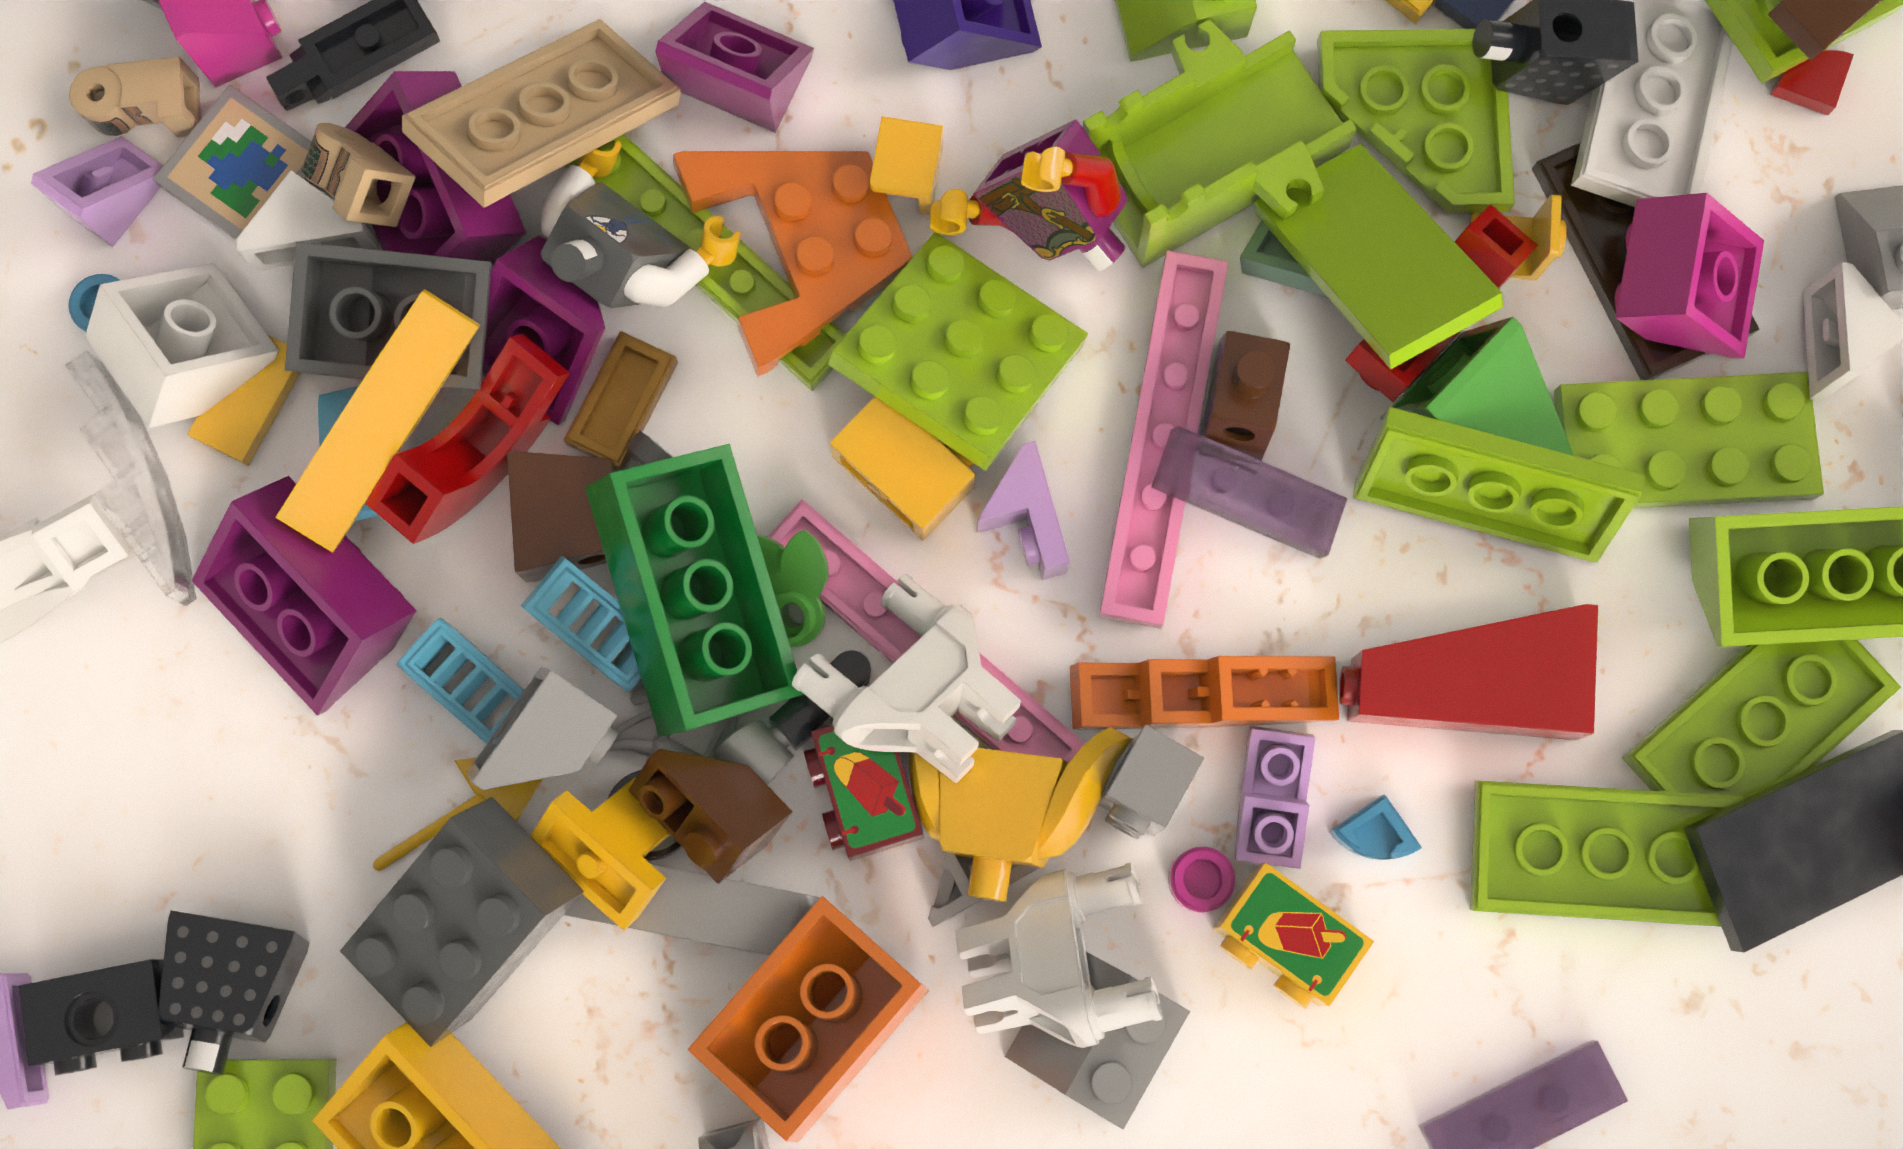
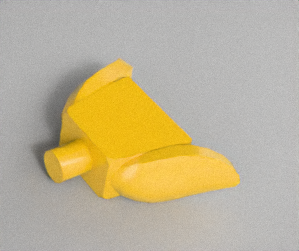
(1013, 807)

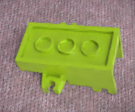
(1217, 141)

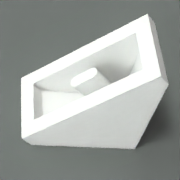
(295, 215)
(1845, 329)

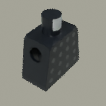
(1559, 47)
(225, 983)

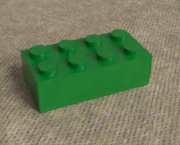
(693, 589)

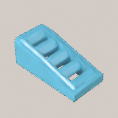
(429, 647)
(625, 669)

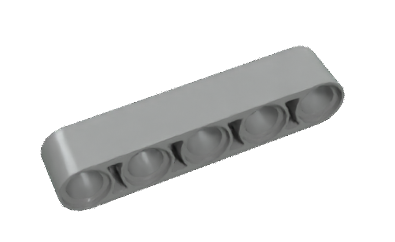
(713, 913)

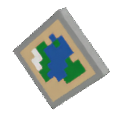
(233, 161)

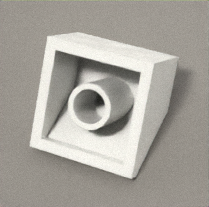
(177, 341)

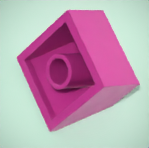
(1689, 275)

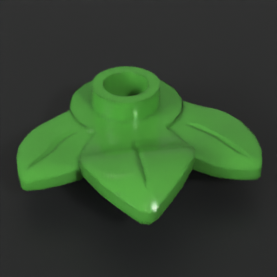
(798, 577)

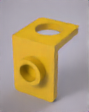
(1546, 231)

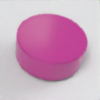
(1201, 879)

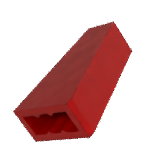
(1490, 678)

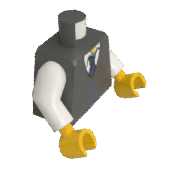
(618, 249)

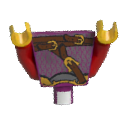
(1049, 194)

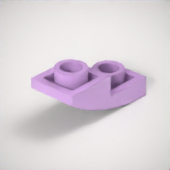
(1274, 797)

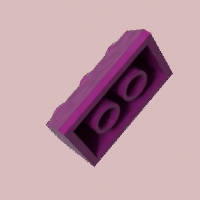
(438, 211)
(300, 606)

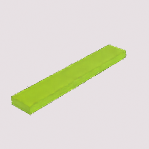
(736, 288)

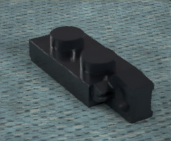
(353, 51)

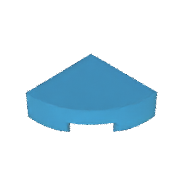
(1376, 832)

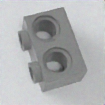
(1149, 783)

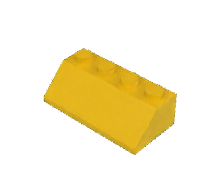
(426, 1100)

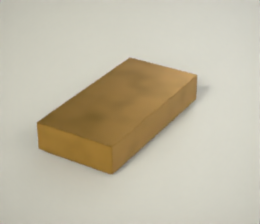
(621, 399)

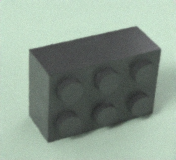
(461, 920)

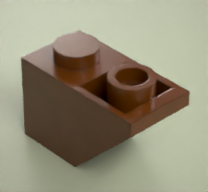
(710, 808)

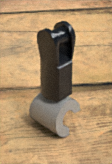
(791, 724)

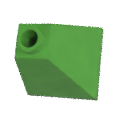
(1489, 385)

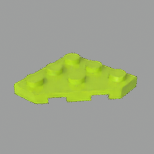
(1425, 109)

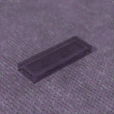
(1249, 492)
(1532, 1105)

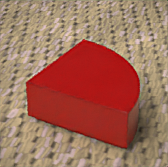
(1815, 82)

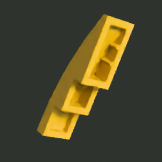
(378, 420)

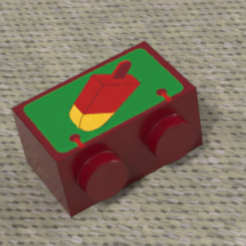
(867, 795)

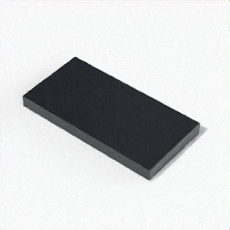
(1804, 843)

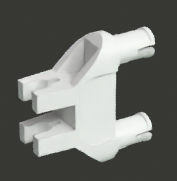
(921, 691)
(1048, 962)

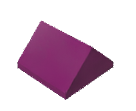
(734, 64)

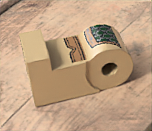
(136, 94)
(349, 172)

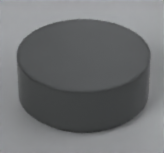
(645, 449)

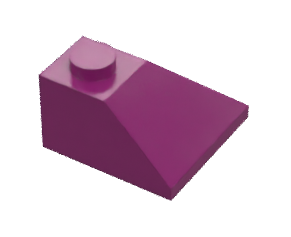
(550, 312)

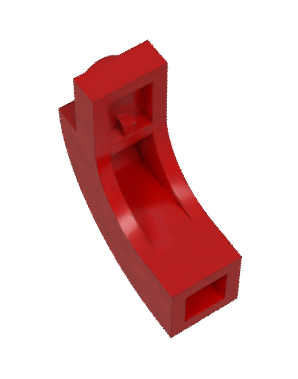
(1498, 251)
(463, 463)

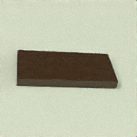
(1598, 236)

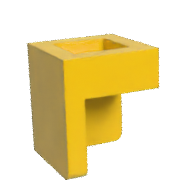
(907, 160)

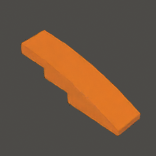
(1204, 692)

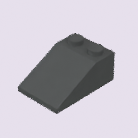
(355, 299)

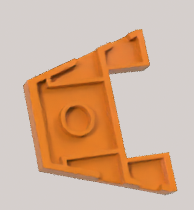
(827, 228)

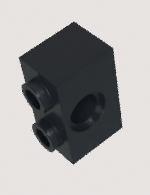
(61, 1011)

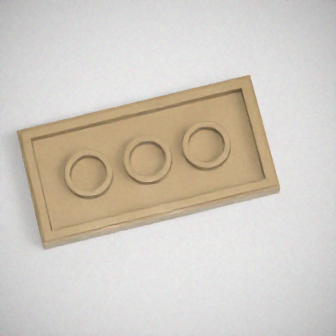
(540, 112)

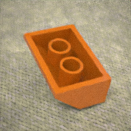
(808, 1021)

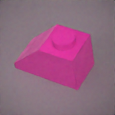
(225, 35)

